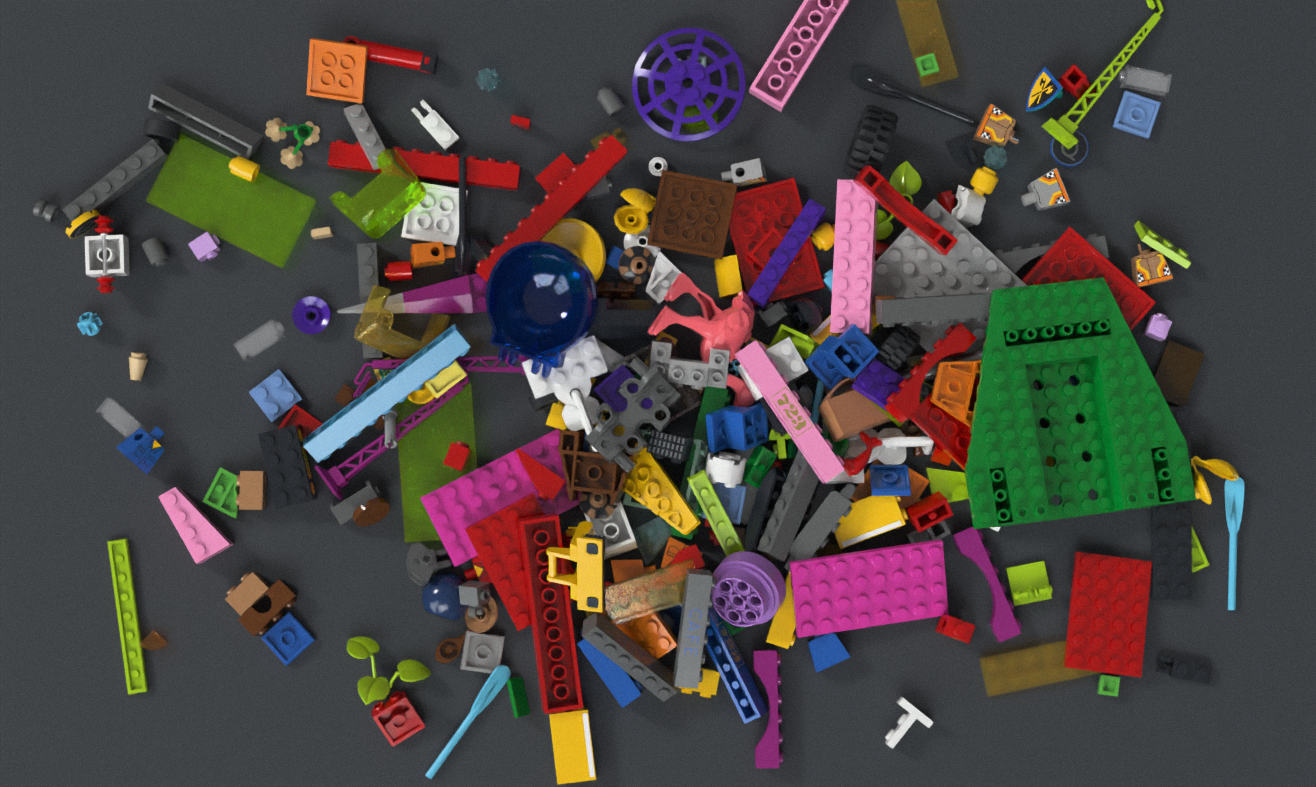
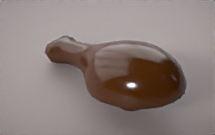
(910, 429)
(450, 649)

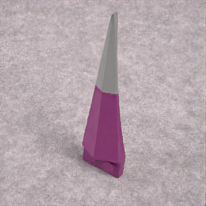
(451, 296)

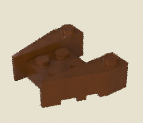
(591, 470)

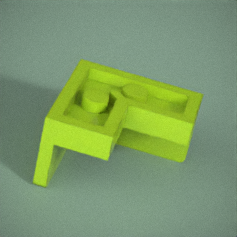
(802, 342)

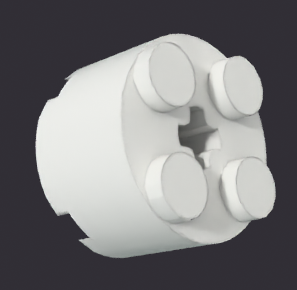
(725, 468)

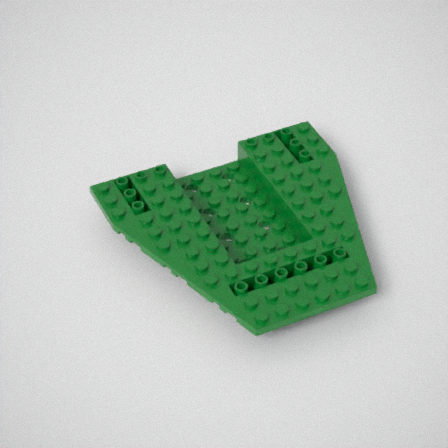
(1126, 427)

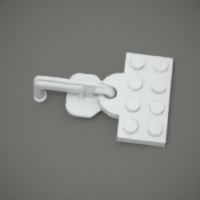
(579, 367)
(890, 453)

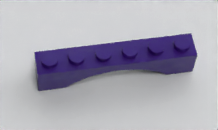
(786, 252)

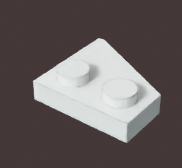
(661, 278)

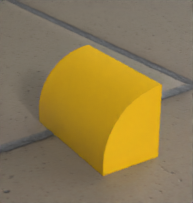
(728, 276)

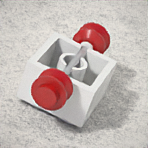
(106, 255)

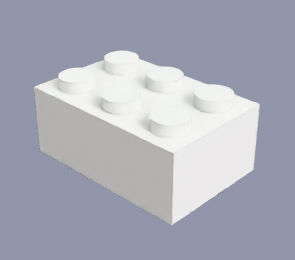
(787, 360)

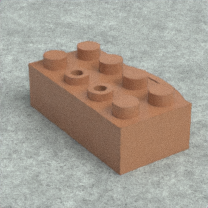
(849, 412)

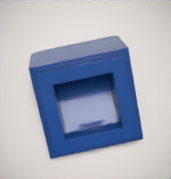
(614, 256)

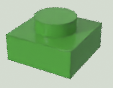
(927, 65)
(1108, 685)

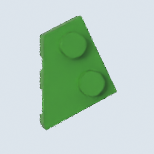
(223, 493)

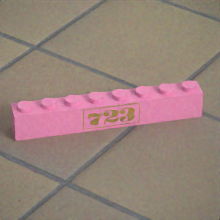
(789, 411)

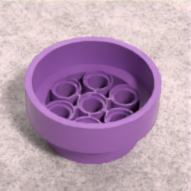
(747, 589)

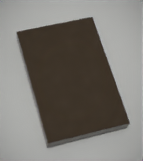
(1177, 372)

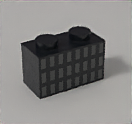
(670, 445)

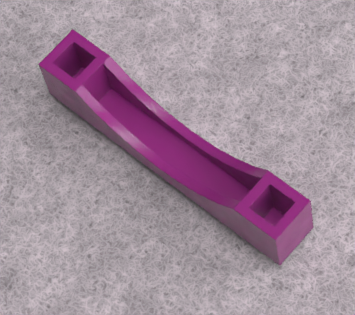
(1002, 620)
(767, 749)

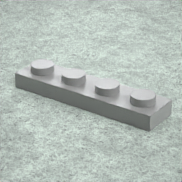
(365, 132)

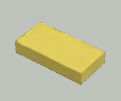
(446, 379)

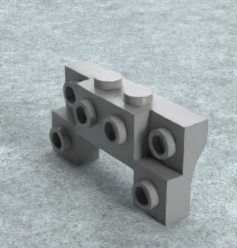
(688, 371)

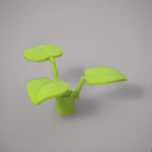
(906, 182)
(378, 688)

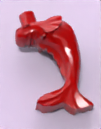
(856, 465)

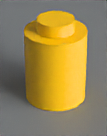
(244, 168)

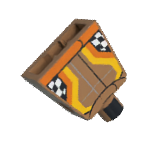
(996, 128)
(1149, 267)

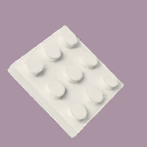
(435, 217)

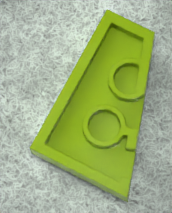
(1162, 245)
(948, 483)

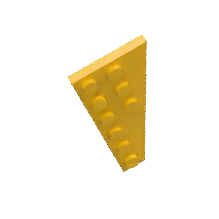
(656, 490)

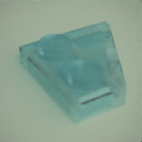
(652, 538)

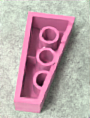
(194, 526)

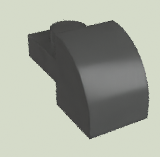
(934, 532)

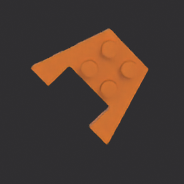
(954, 388)

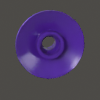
(304, 308)

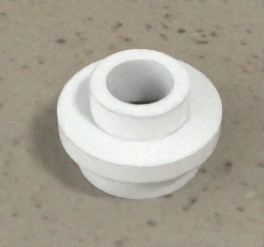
(655, 172)

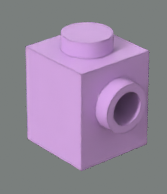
(205, 246)
(1157, 327)

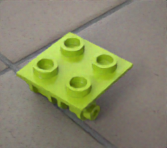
(1029, 583)

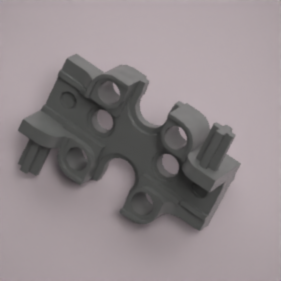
(651, 387)

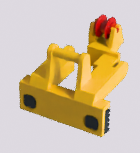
(589, 577)

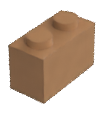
(252, 490)
(247, 593)

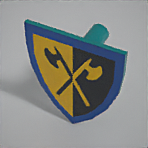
(1043, 91)

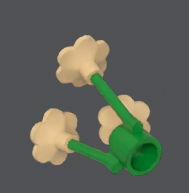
(304, 133)

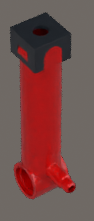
(422, 61)

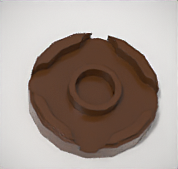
(371, 513)

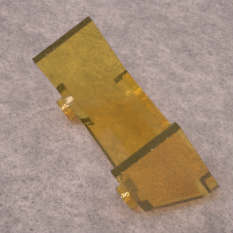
(376, 331)

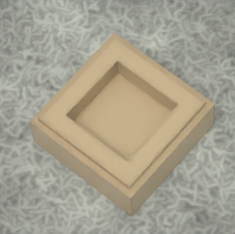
(320, 233)

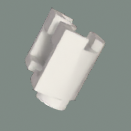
(969, 207)

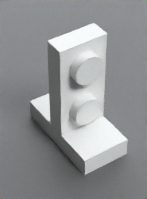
(905, 722)

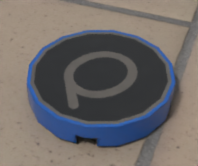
(1074, 155)

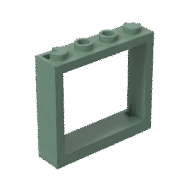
(698, 465)

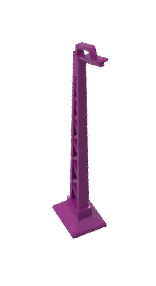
(387, 365)
(336, 480)

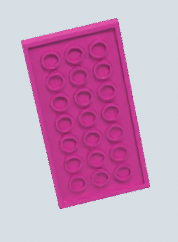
(490, 490)
(869, 588)

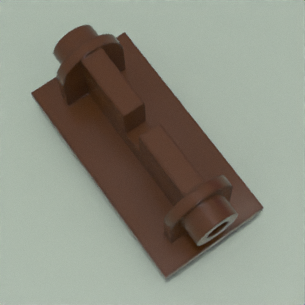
(625, 291)

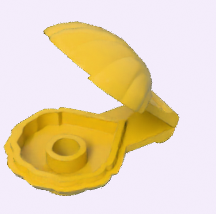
(641, 205)
(1218, 467)

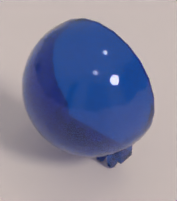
(540, 303)

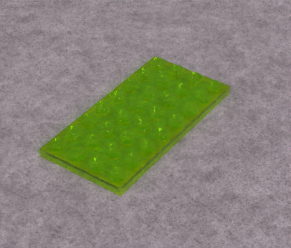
(254, 215)
(423, 456)

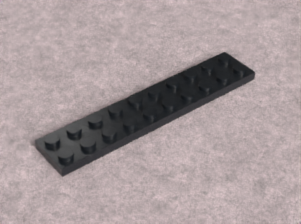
(1173, 536)

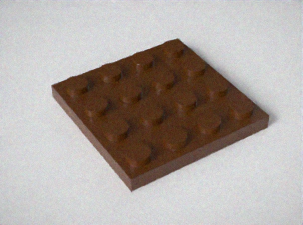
(692, 215)

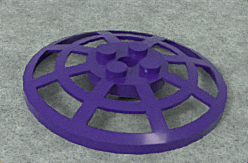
(689, 96)

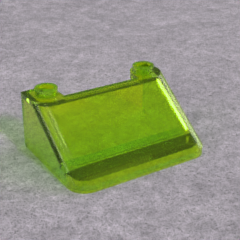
(384, 198)

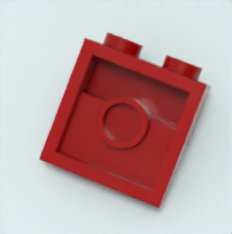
(397, 718)

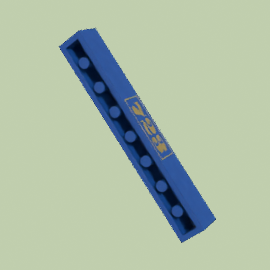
(733, 669)

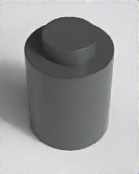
(610, 100)
(155, 251)

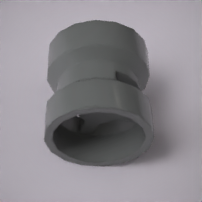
(46, 210)

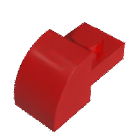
(1075, 82)

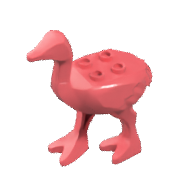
(718, 328)

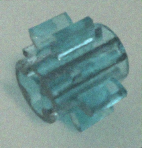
(488, 79)
(995, 157)

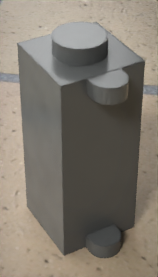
(346, 508)

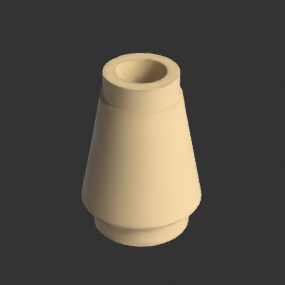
(137, 365)

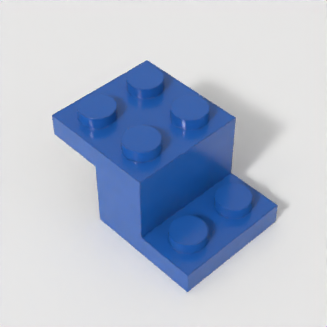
(841, 356)
(737, 428)

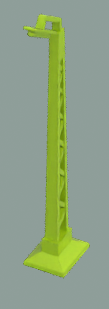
(1064, 128)

